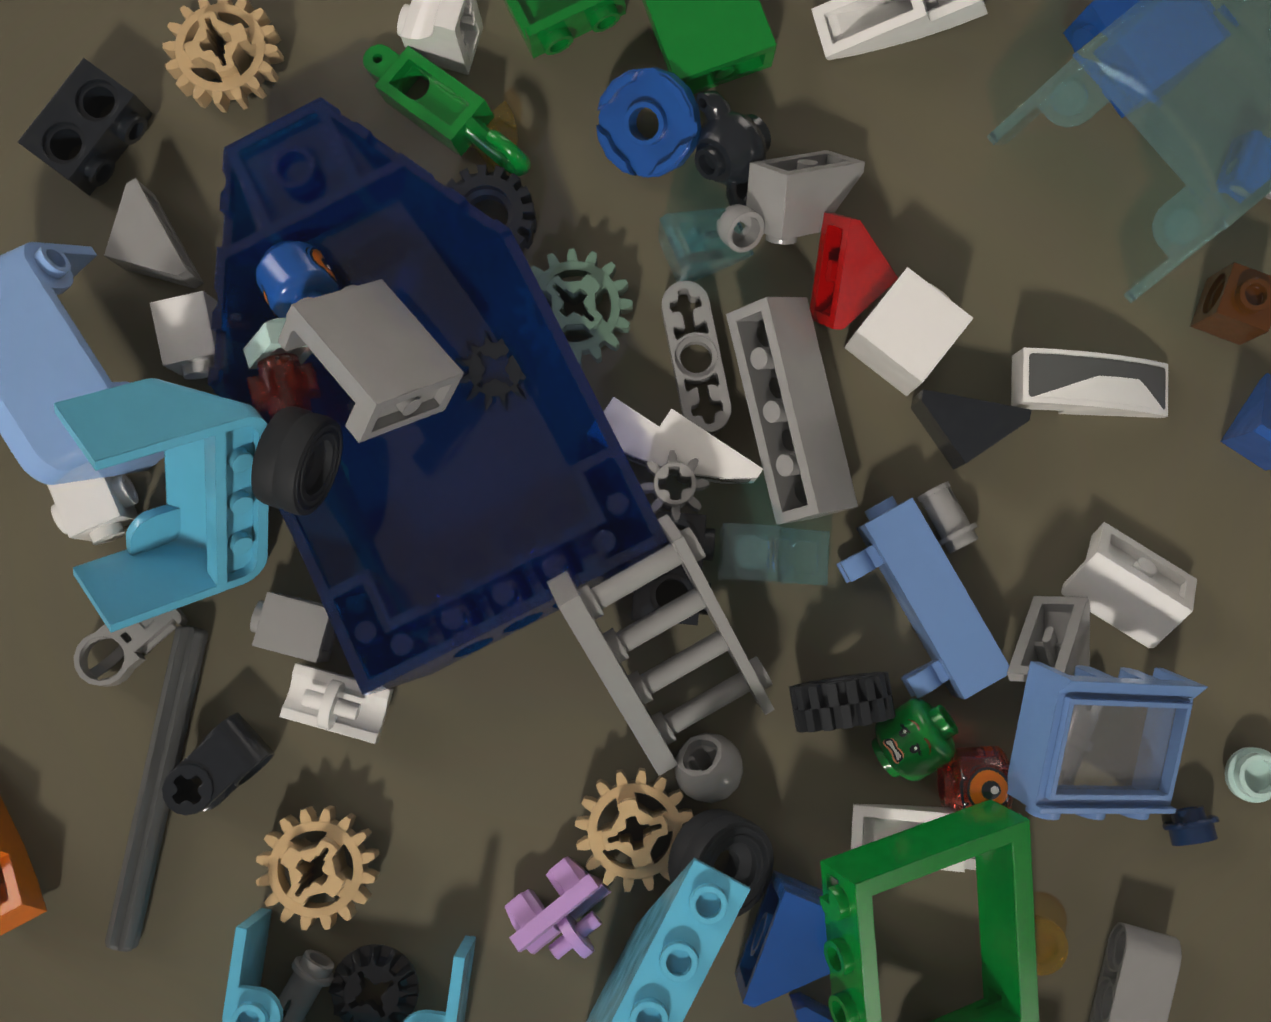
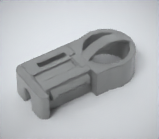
(133, 642)

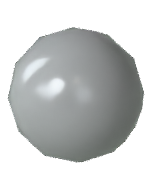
(708, 767)

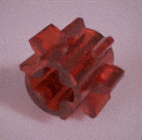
(283, 384)

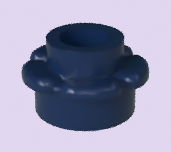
(1191, 826)

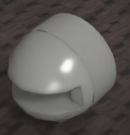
(750, 234)

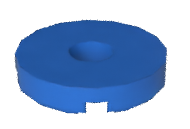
(676, 114)

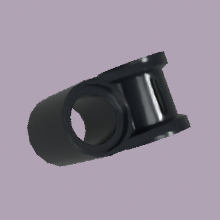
(223, 763)

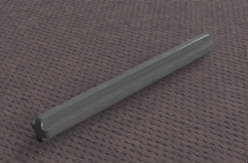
(150, 809)

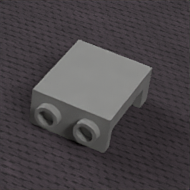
(375, 355)

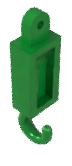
(447, 109)

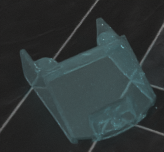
(1196, 91)

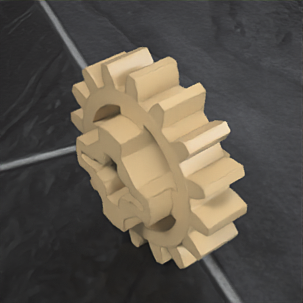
(199, 53)
(609, 836)
(298, 857)

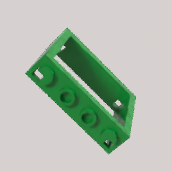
(1005, 905)

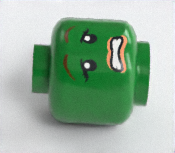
(915, 740)

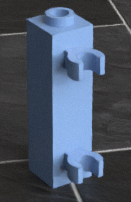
(932, 599)

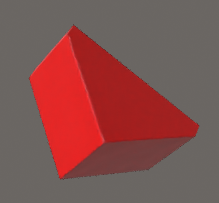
(847, 272)

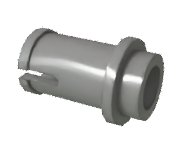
(948, 517)
(309, 976)

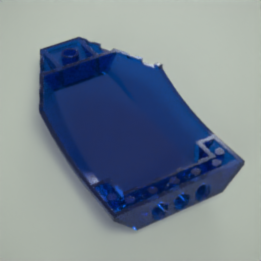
(465, 515)

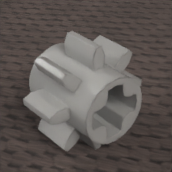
(684, 475)

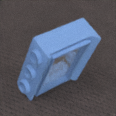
(1100, 742)

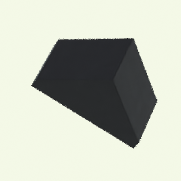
(965, 425)

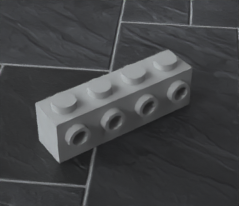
(791, 409)

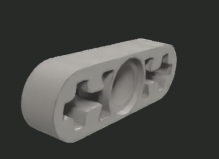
(701, 317)

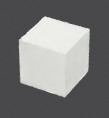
(908, 332)

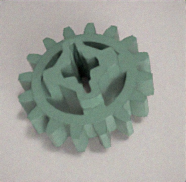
(591, 292)

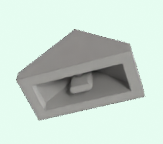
(146, 241)
(1053, 634)

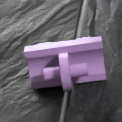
(540, 925)

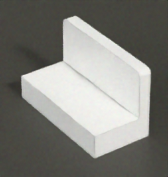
(1132, 587)

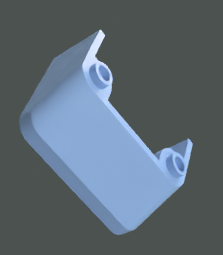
(47, 363)

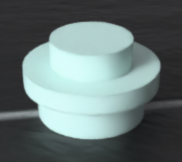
(1249, 774)

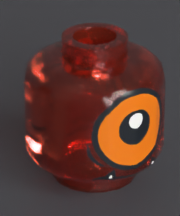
(974, 777)

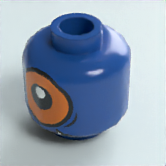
(292, 273)

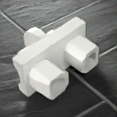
(335, 704)

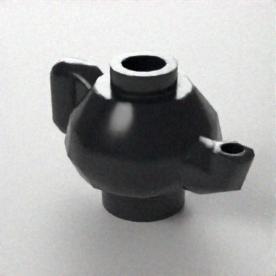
(729, 144)

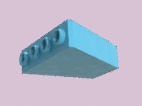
(672, 948)

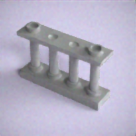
(610, 648)

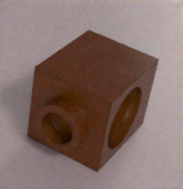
(1235, 304)

